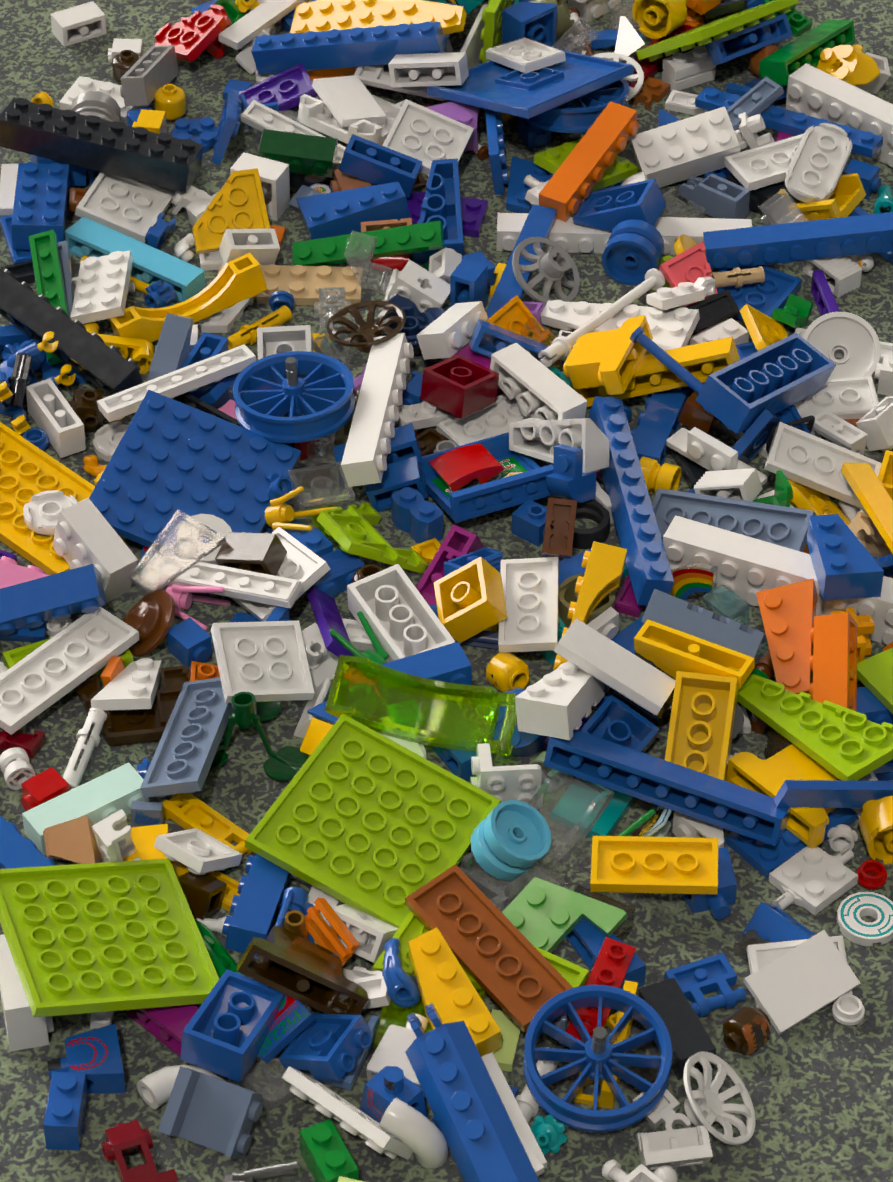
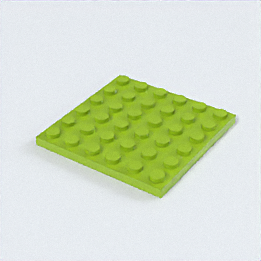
(370, 821)
(103, 937)

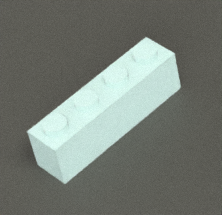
(95, 799)

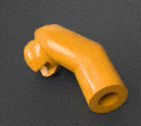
(92, 466)

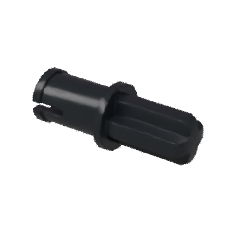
(19, 379)

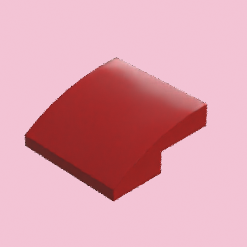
(465, 464)

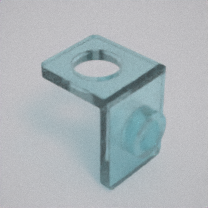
(728, 604)

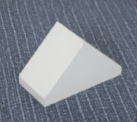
(627, 40)

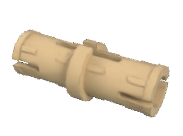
(738, 277)

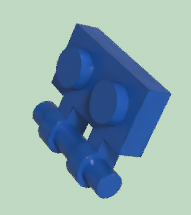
(705, 977)

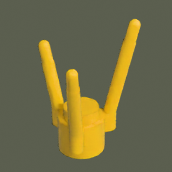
(281, 514)

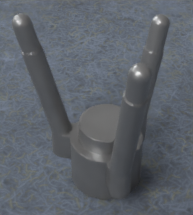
(262, 1173)

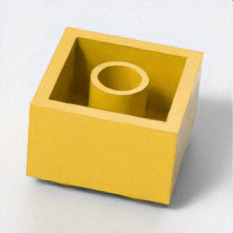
(470, 599)

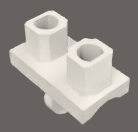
(749, 128)

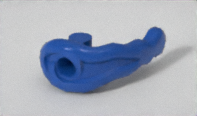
(400, 986)

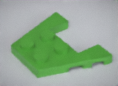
(550, 912)

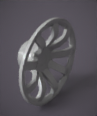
(550, 266)

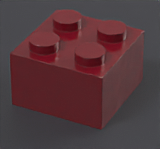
(459, 386)

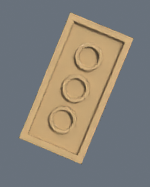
(305, 282)

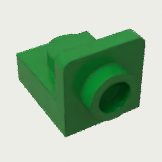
(795, 311)

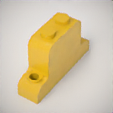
(607, 357)
(683, 652)
(768, 777)

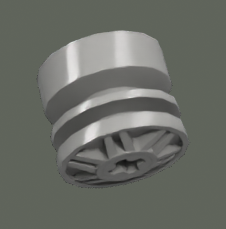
(97, 104)

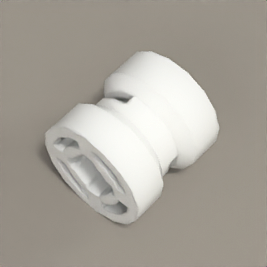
(16, 767)

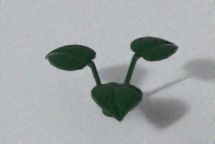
(247, 713)

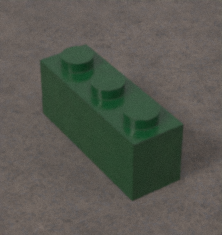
(302, 152)

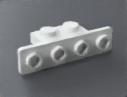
(707, 451)

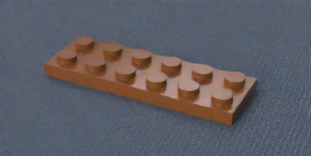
(487, 945)

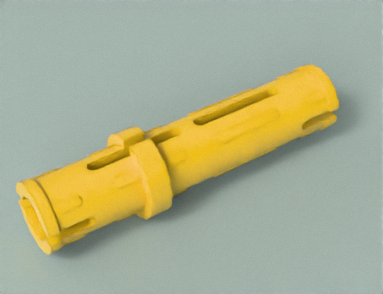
(248, 333)

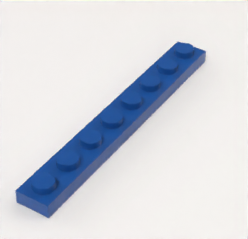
(790, 121)

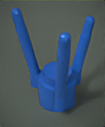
(293, 899)

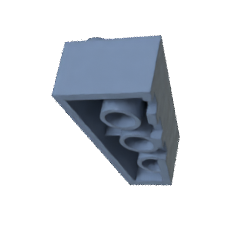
(702, 623)

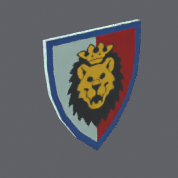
(657, 825)

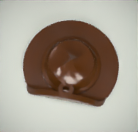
(152, 619)

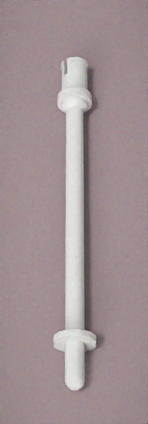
(562, 346)

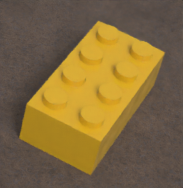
(702, 722)

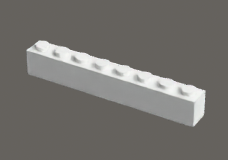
(377, 411)

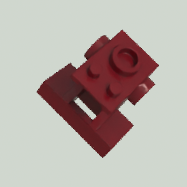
(128, 1139)

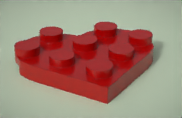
(194, 32)

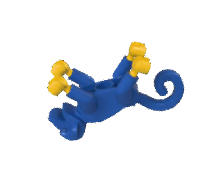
(37, 352)

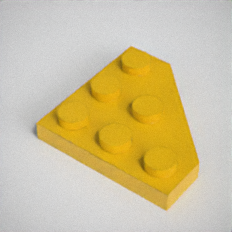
(236, 206)

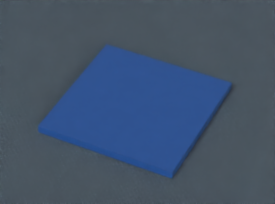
(535, 92)

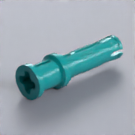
(884, 202)

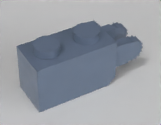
(717, 196)

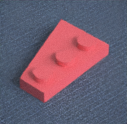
(687, 268)

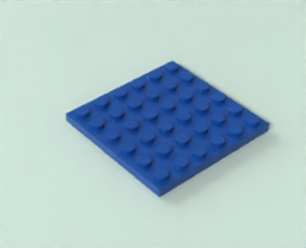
(188, 463)

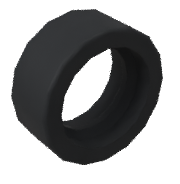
(593, 511)

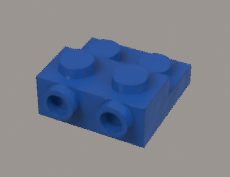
(328, 1046)

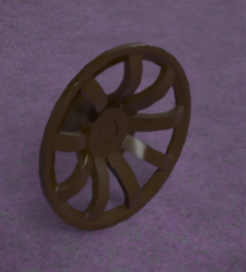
(366, 331)

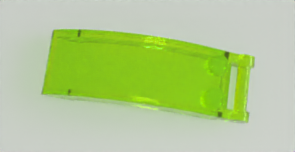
(421, 707)

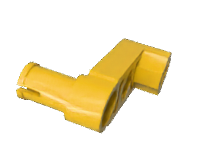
(137, 349)

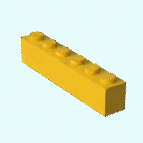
(654, 376)

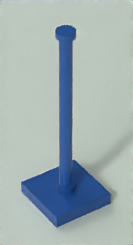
(753, 438)

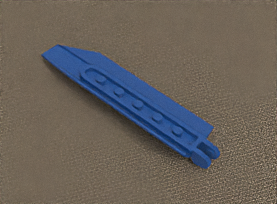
(466, 1103)

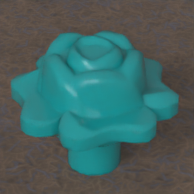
(548, 1133)

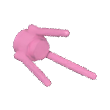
(183, 599)

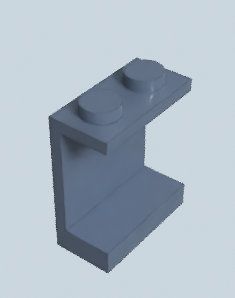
(211, 1112)

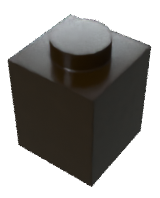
(203, 893)

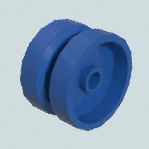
(632, 251)

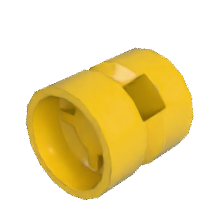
(658, 476)

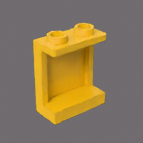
(842, 202)

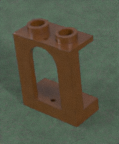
(559, 528)

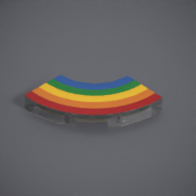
(693, 578)

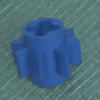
(160, 295)

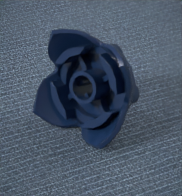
(415, 319)

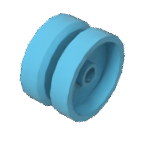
(510, 840)

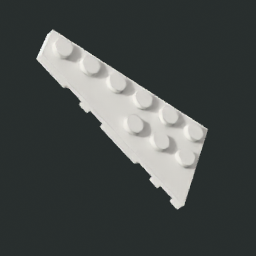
(668, 327)

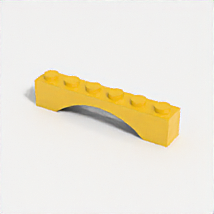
(236, 282)
(602, 576)

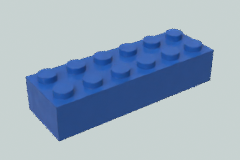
(765, 380)

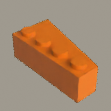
(787, 623)

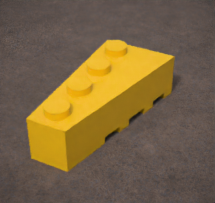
(450, 990)

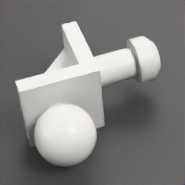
(613, 1171)

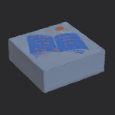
(146, 813)

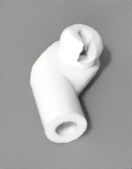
(183, 247)

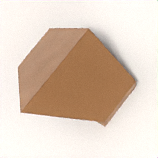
(72, 841)

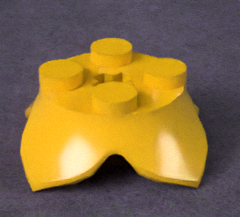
(849, 64)

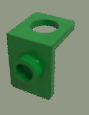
(782, 494)

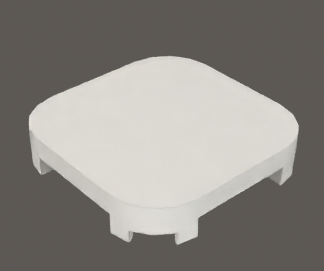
(317, 116)

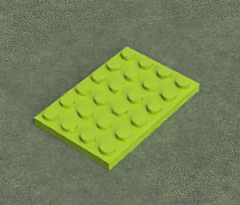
(716, 29)

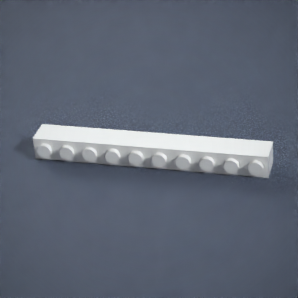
(585, 239)

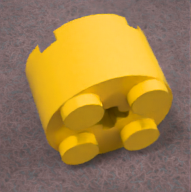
(659, 17)
(877, 828)

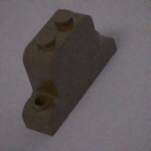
(302, 972)

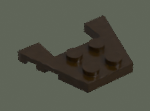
(137, 724)

